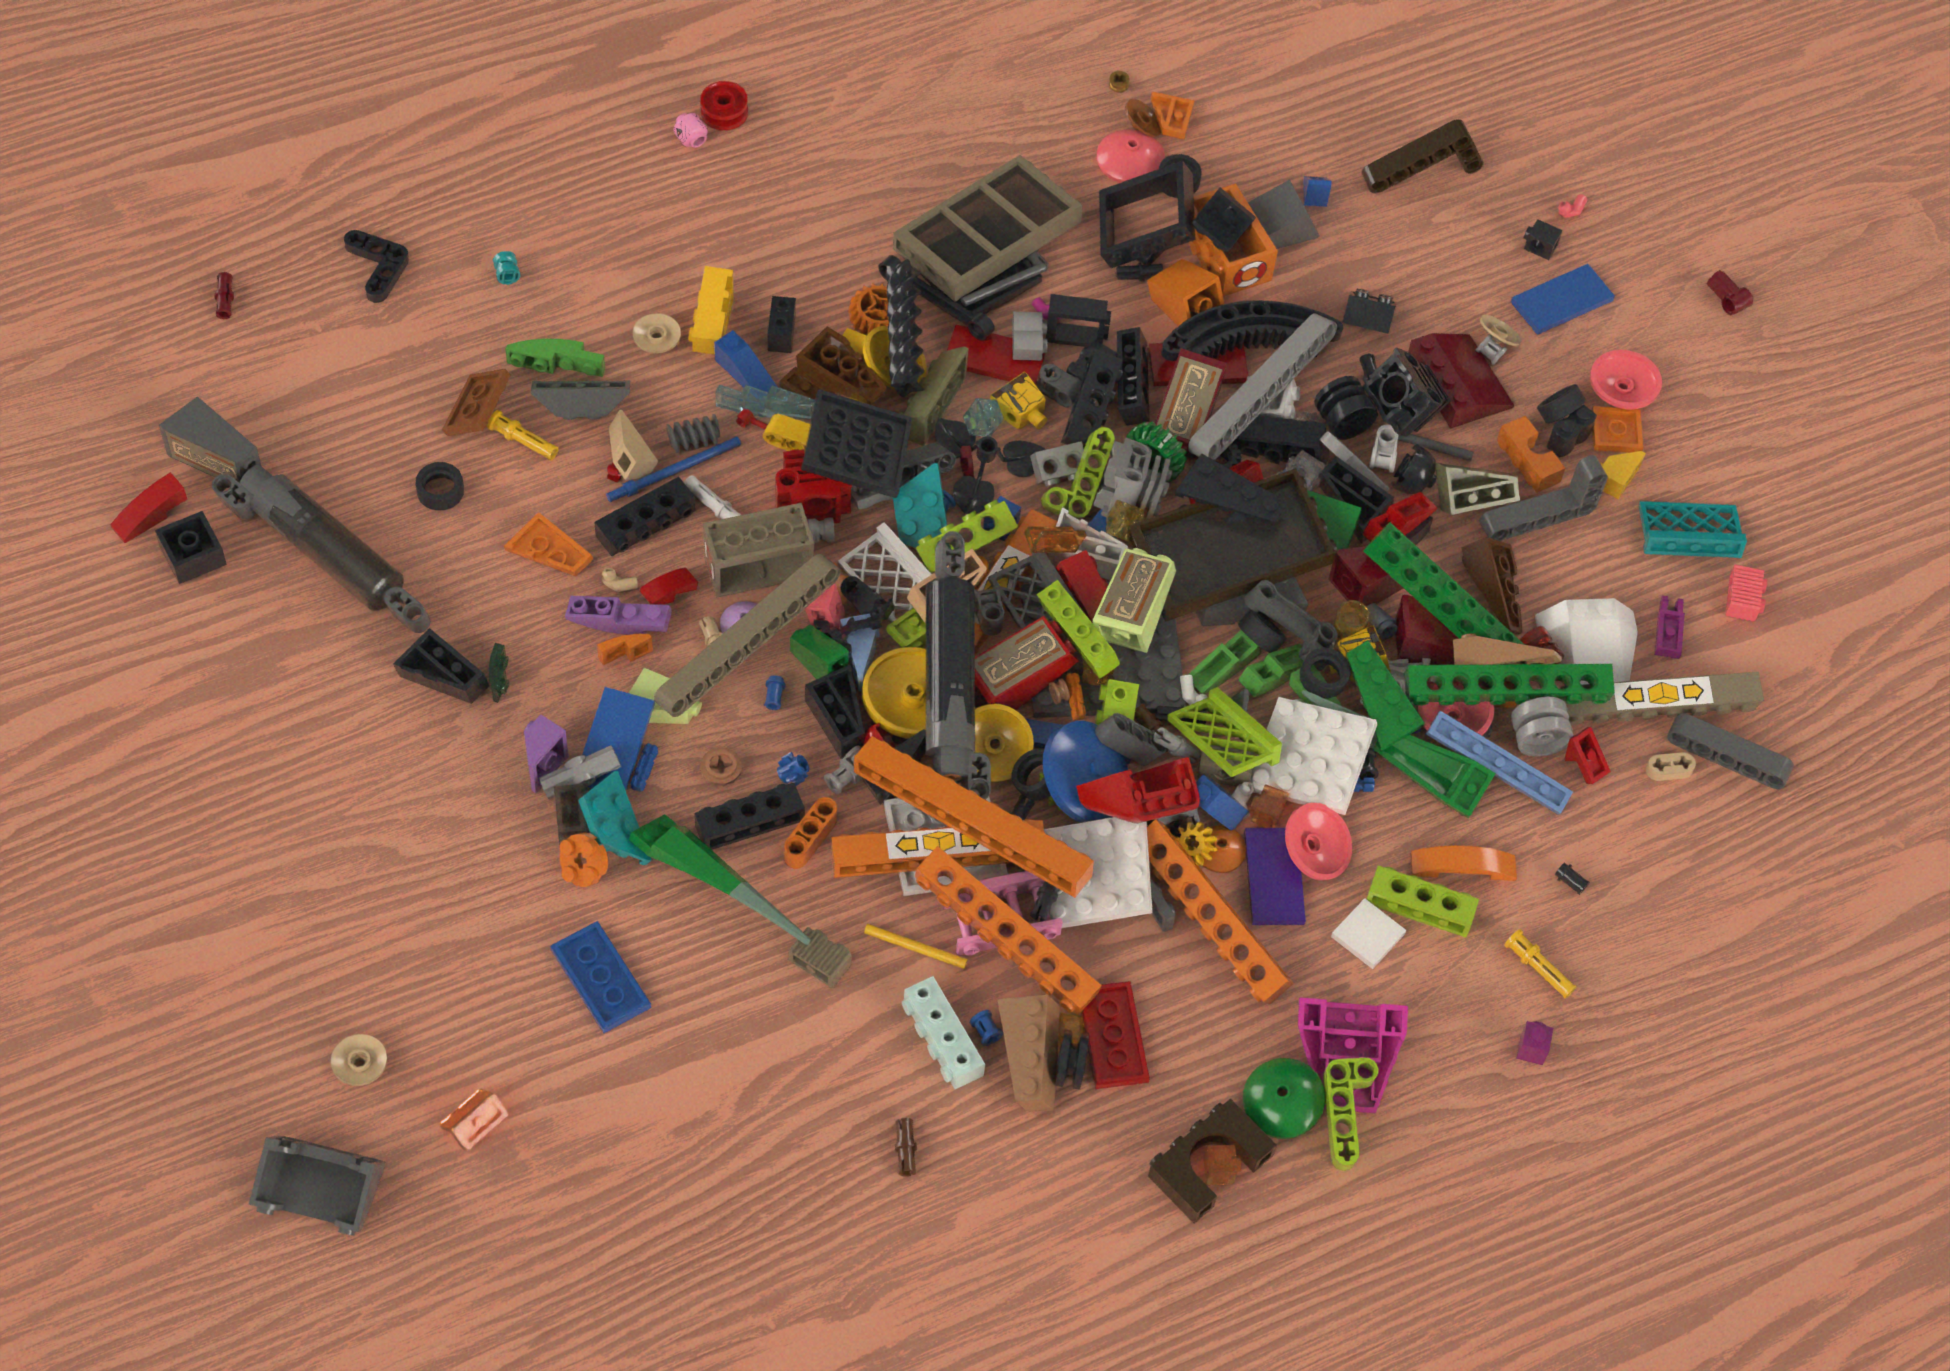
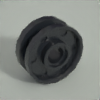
(1072, 1059)

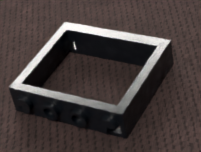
(1137, 189)

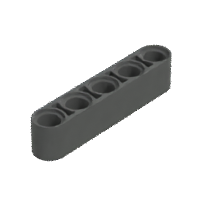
(1730, 751)

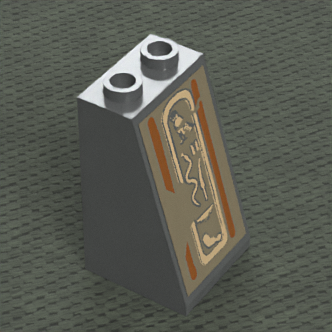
(207, 442)

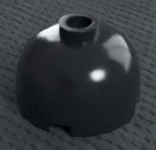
(1415, 471)

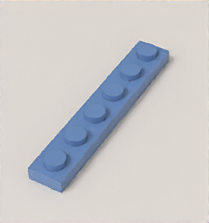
(1504, 764)

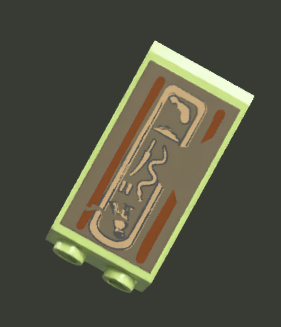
(1134, 599)

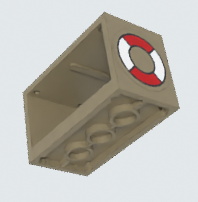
(756, 549)

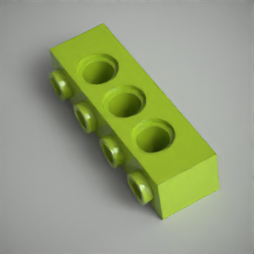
(1003, 524)
(1078, 629)
(1428, 912)

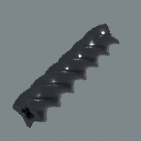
(902, 328)

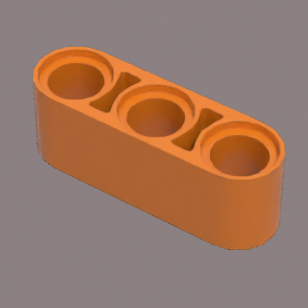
(809, 843)

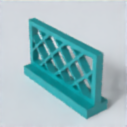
(1691, 541)

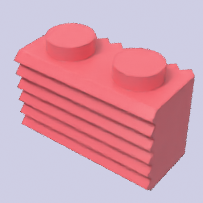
(1745, 593)

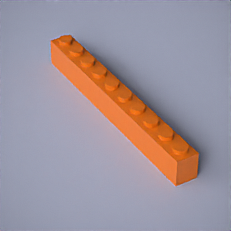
(974, 816)

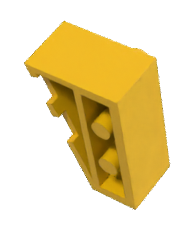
(713, 309)

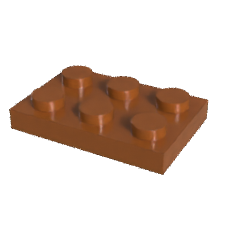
(476, 402)

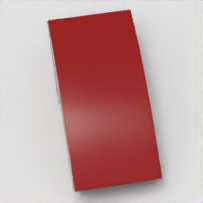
(665, 587)

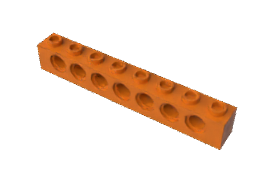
(941, 864)
(1275, 979)

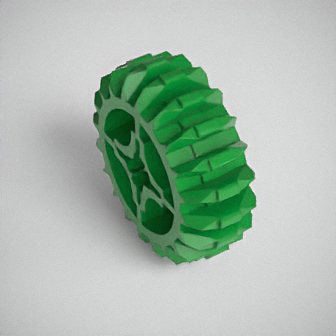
(1162, 444)

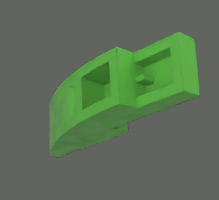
(548, 354)

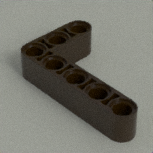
(1422, 154)

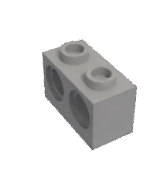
(1058, 459)

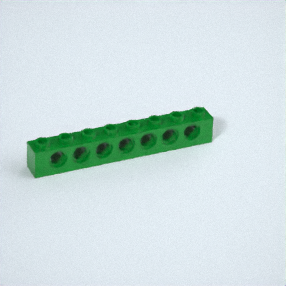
(1433, 587)
(1597, 675)

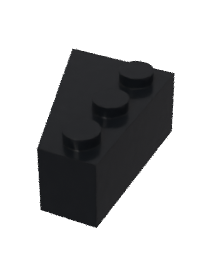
(1348, 485)
(837, 709)

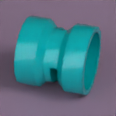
(506, 267)

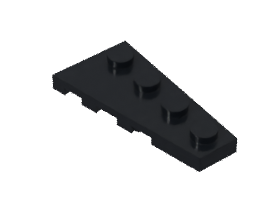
(1224, 488)

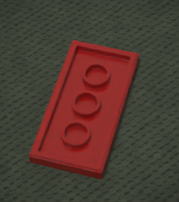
(993, 356)
(1162, 369)
(1115, 1038)

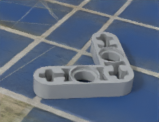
(1350, 458)

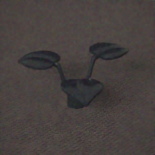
(973, 493)

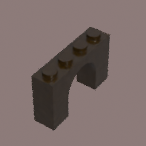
(1224, 1126)

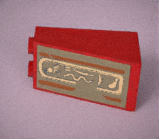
(1024, 663)

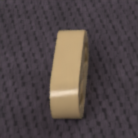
(1670, 766)

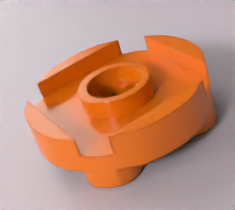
(570, 859)

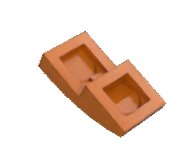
(631, 645)

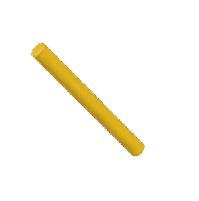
(915, 946)

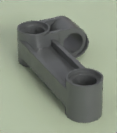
(1313, 632)

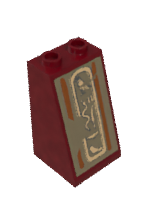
(1190, 395)

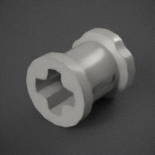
(1491, 349)

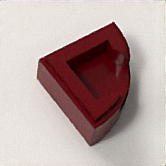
(966, 461)

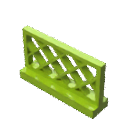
(1238, 724)

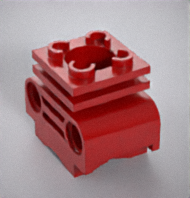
(818, 494)

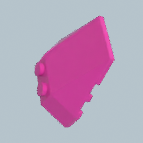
(1353, 1031)

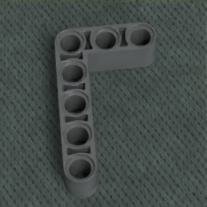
(1551, 508)

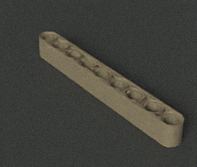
(746, 635)

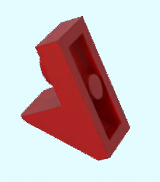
(1588, 755)

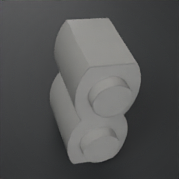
(1028, 335)

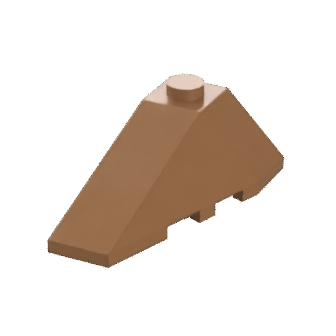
(1487, 651)

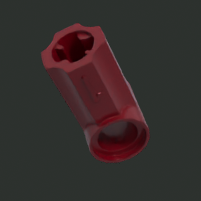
(1732, 297)

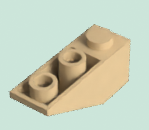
(629, 450)

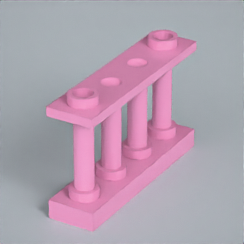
(1006, 887)

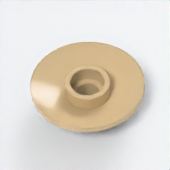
(1500, 331)
(656, 333)
(355, 1049)

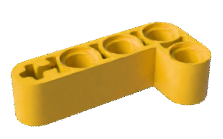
(786, 432)

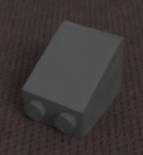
(1284, 216)

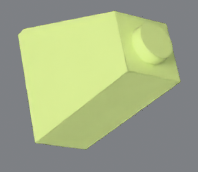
(646, 687)

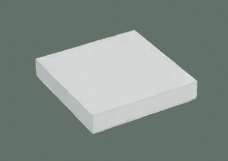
(1368, 933)

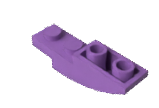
(616, 617)

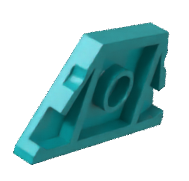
(921, 507)
(612, 818)

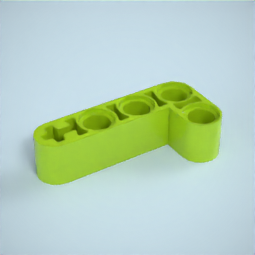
(1084, 472)
(1345, 1114)

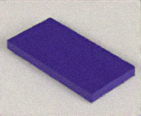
(1273, 879)

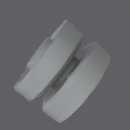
(1542, 726)

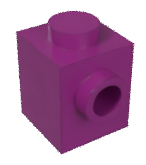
(1535, 1042)

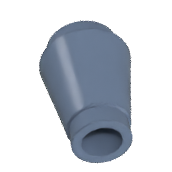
(1383, 622)

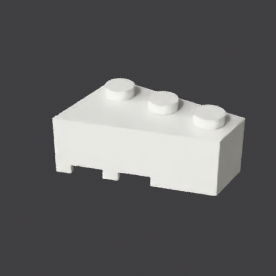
(1100, 545)

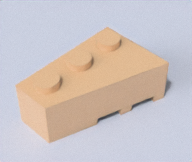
(972, 572)

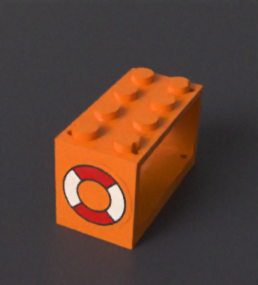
(1255, 242)

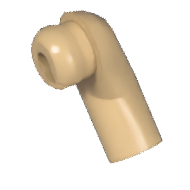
(617, 584)

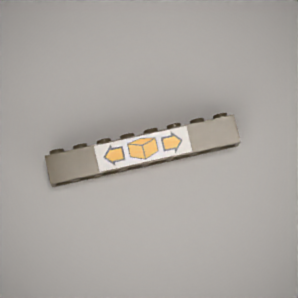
(1672, 697)

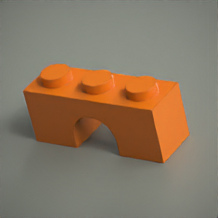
(1538, 469)

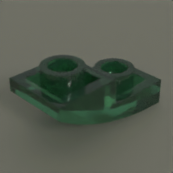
(497, 672)

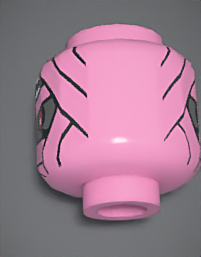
(690, 130)

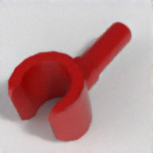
(746, 417)
(613, 473)

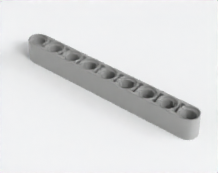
(1262, 387)

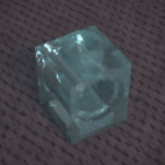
(983, 417)

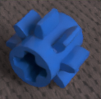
(793, 769)

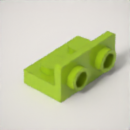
(908, 630)

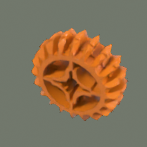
(876, 314)

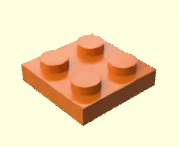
(1617, 430)

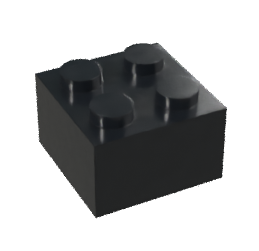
(190, 547)

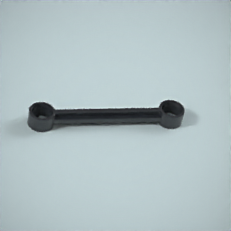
(978, 325)

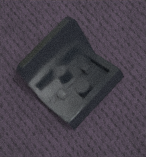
(1223, 220)

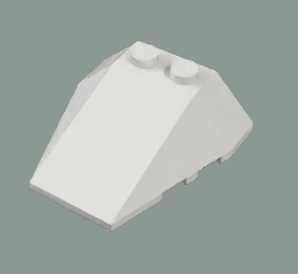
(1593, 633)

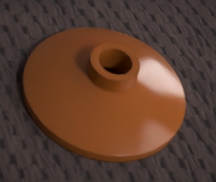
(1142, 118)

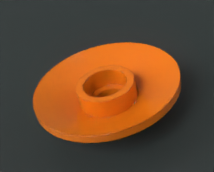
(1228, 857)

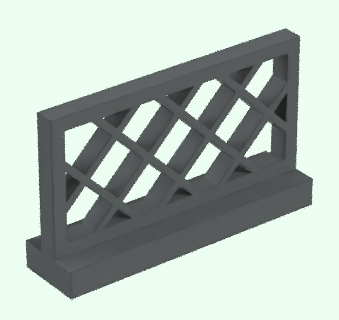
(1043, 570)

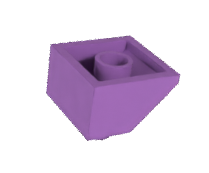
(545, 748)

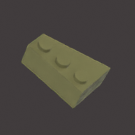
(1472, 489)

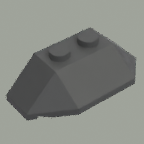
(580, 398)

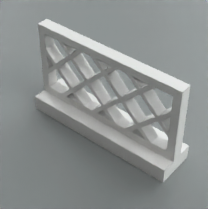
(897, 552)

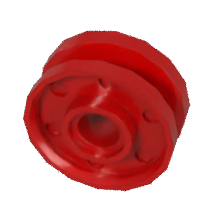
(724, 105)

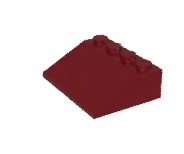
(1463, 376)

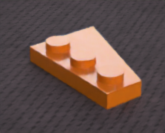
(549, 546)

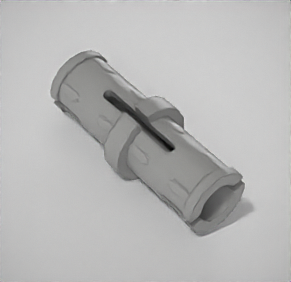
(1176, 745)

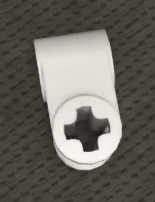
(1384, 451)

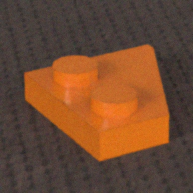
(1172, 114)

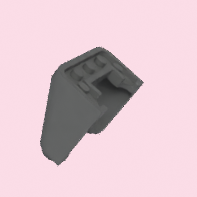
(316, 1182)

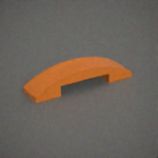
(1463, 860)

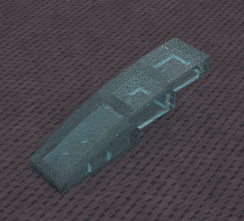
(765, 403)

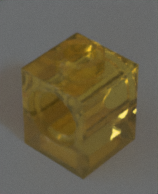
(1121, 517)

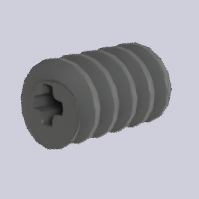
(693, 433)

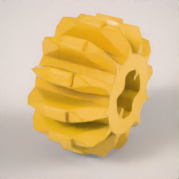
(1199, 834)

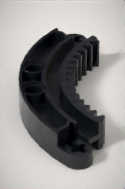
(1239, 324)

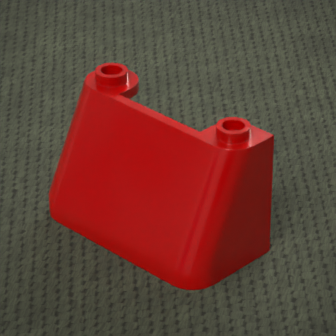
(1145, 794)

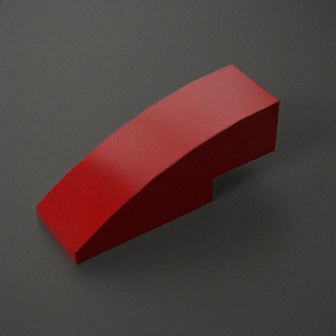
(149, 508)
(1403, 515)

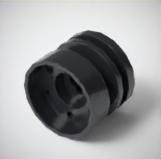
(1346, 407)

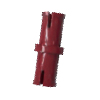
(224, 295)

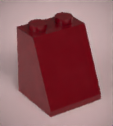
(1360, 577)
(1422, 635)

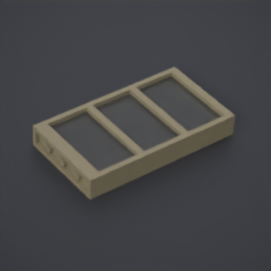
(987, 227)

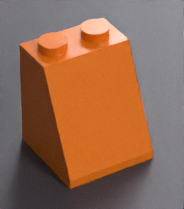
(1185, 290)

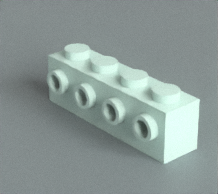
(943, 1033)

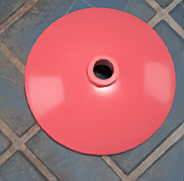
(1128, 155)
(1625, 379)
(1475, 717)
(1327, 839)

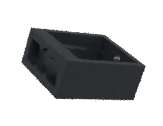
(1077, 309)

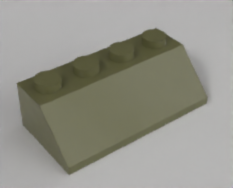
(940, 388)

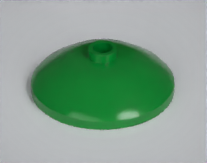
(1284, 1115)

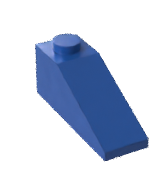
(741, 362)

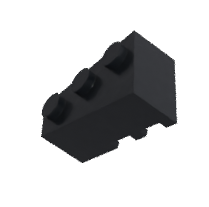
(441, 668)

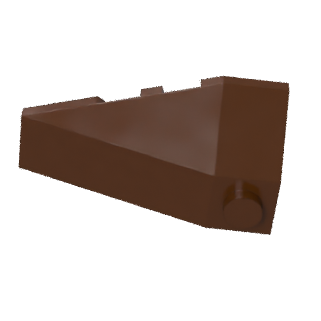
(839, 367)
(1492, 570)

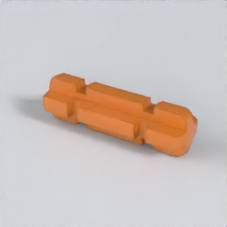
(1076, 696)

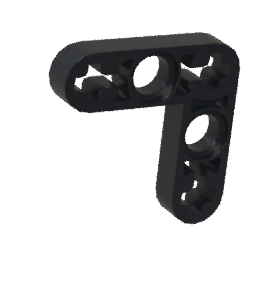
(384, 258)

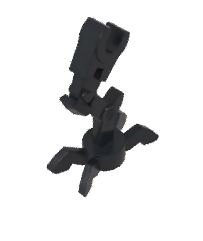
(878, 614)

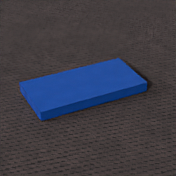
(1562, 299)
(620, 723)
(600, 977)

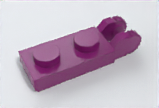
(1669, 629)

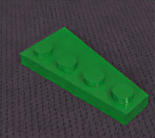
(1382, 697)

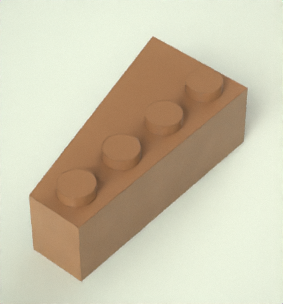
(1031, 1045)

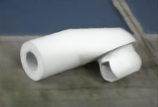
(1188, 691)

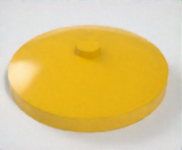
(897, 691)

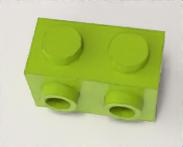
(1117, 698)

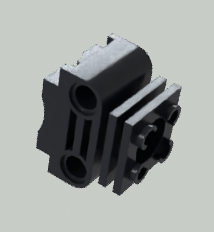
(1405, 392)

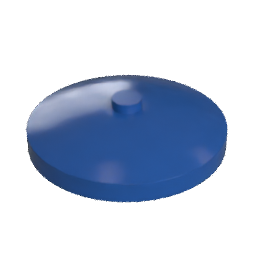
(1074, 758)

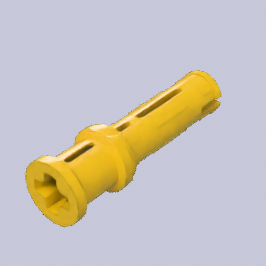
(513, 431)
(1528, 956)

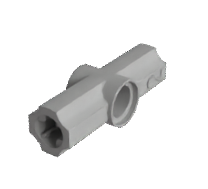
(581, 770)

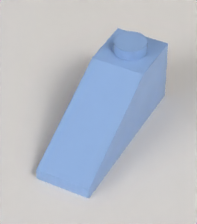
(863, 649)

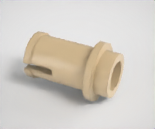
(709, 630)

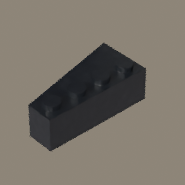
(1282, 438)

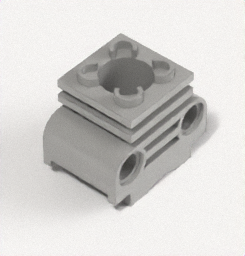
(1130, 479)

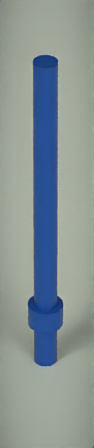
(631, 487)

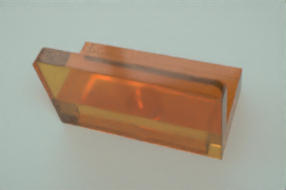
(1054, 539)
(474, 1118)

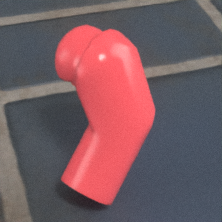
(1575, 209)

